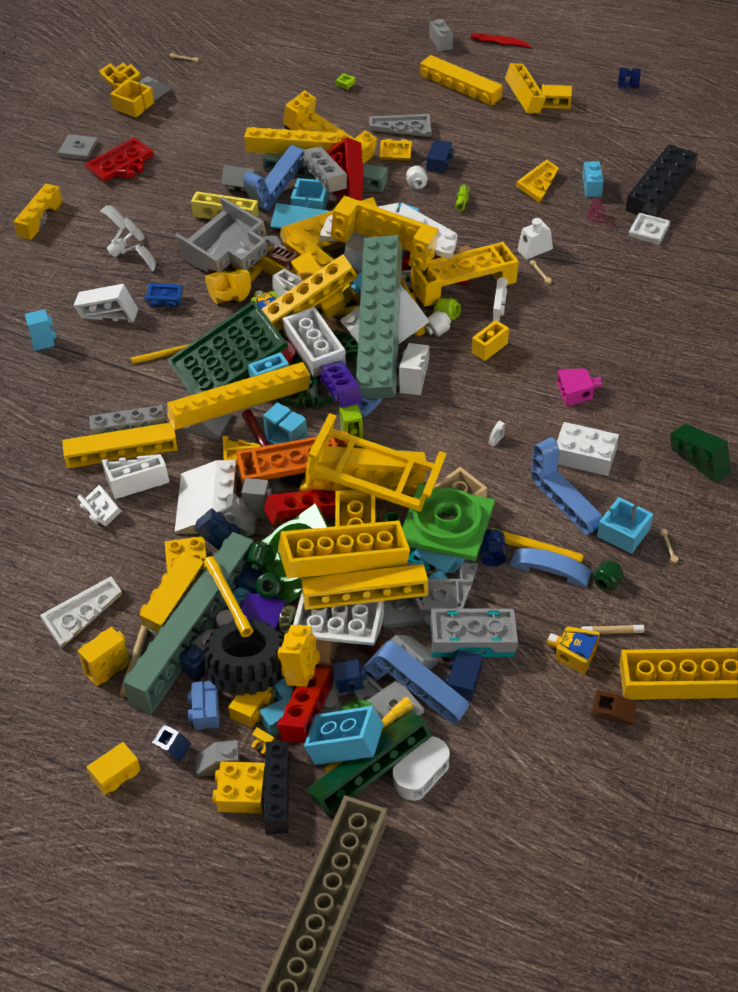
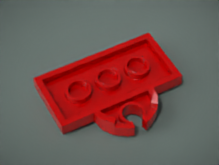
(120, 161)

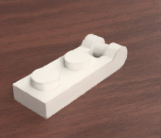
(500, 298)

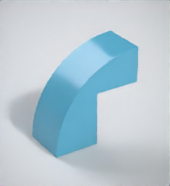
(271, 714)

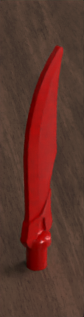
(499, 39)

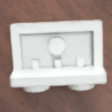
(100, 506)

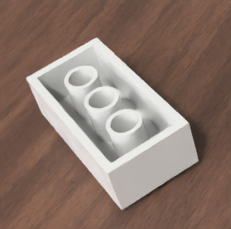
(313, 340)

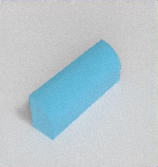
(290, 214)

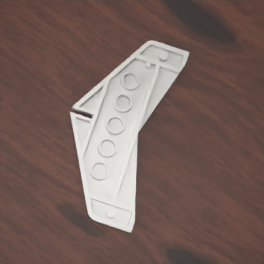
(446, 238)

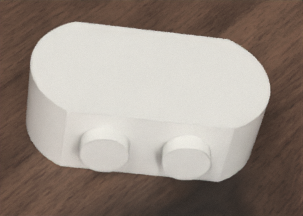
(421, 769)

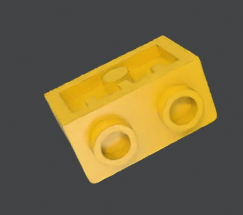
(395, 150)

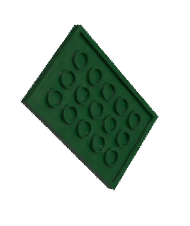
(227, 350)

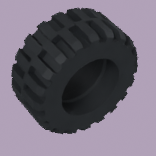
(243, 674)

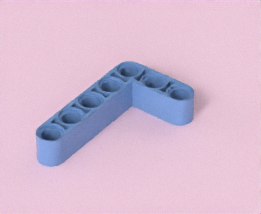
(269, 189)
(559, 490)
(417, 679)

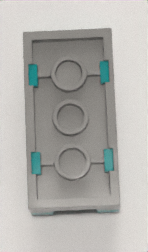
(473, 631)

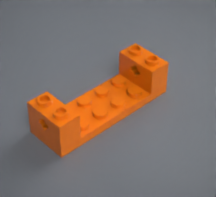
(278, 459)

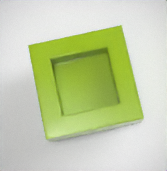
(345, 81)

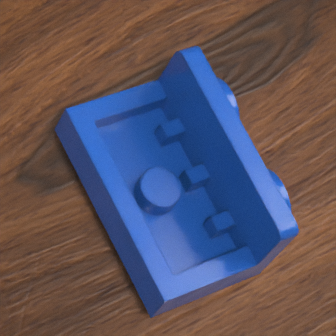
(164, 294)

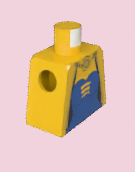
(575, 647)

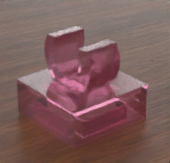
(594, 209)

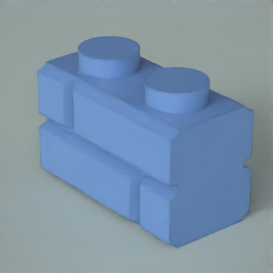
(205, 705)

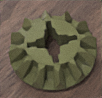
(287, 618)

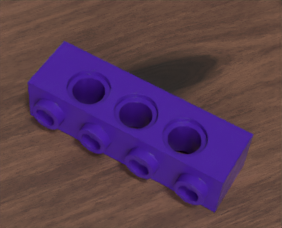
(340, 384)

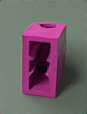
(576, 385)

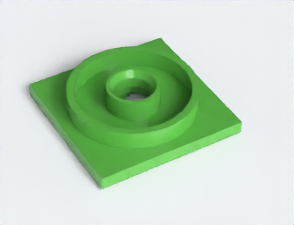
(308, 519)
(453, 537)

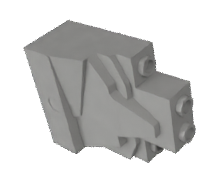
(226, 239)

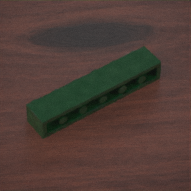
(356, 774)

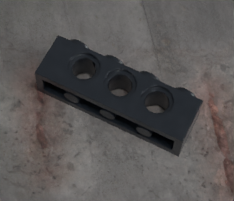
(276, 788)

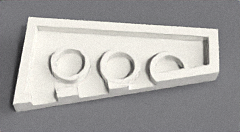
(79, 611)

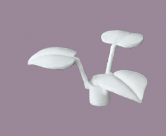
(119, 245)

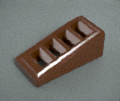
(283, 261)

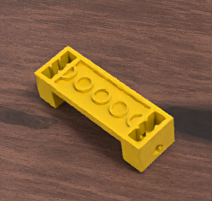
(300, 115)
(373, 221)
(470, 264)

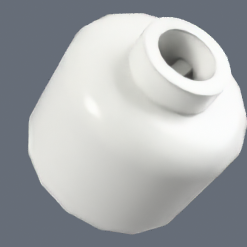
(416, 177)
(438, 324)

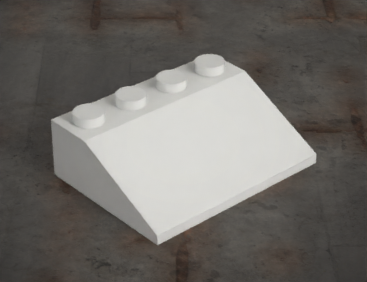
(410, 319)
(202, 490)
(344, 623)

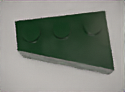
(702, 451)

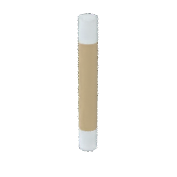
(621, 629)

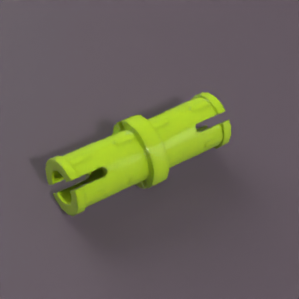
(462, 198)

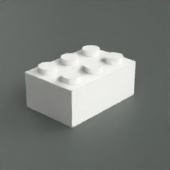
(586, 448)

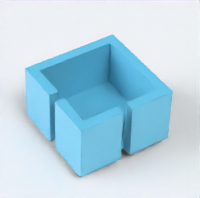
(310, 194)
(283, 425)
(619, 527)

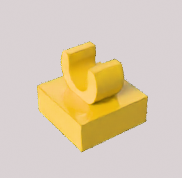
(263, 737)

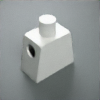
(535, 239)

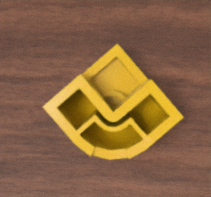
(117, 76)
(228, 285)

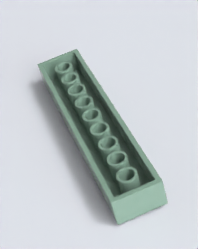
(379, 317)
(197, 612)

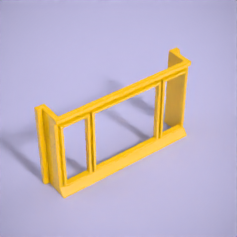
(338, 477)

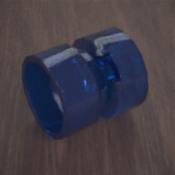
(634, 79)
(493, 548)

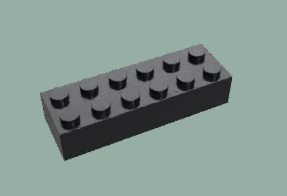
(661, 181)

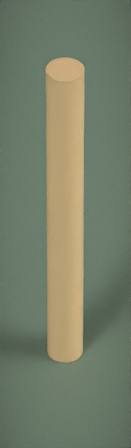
(136, 654)

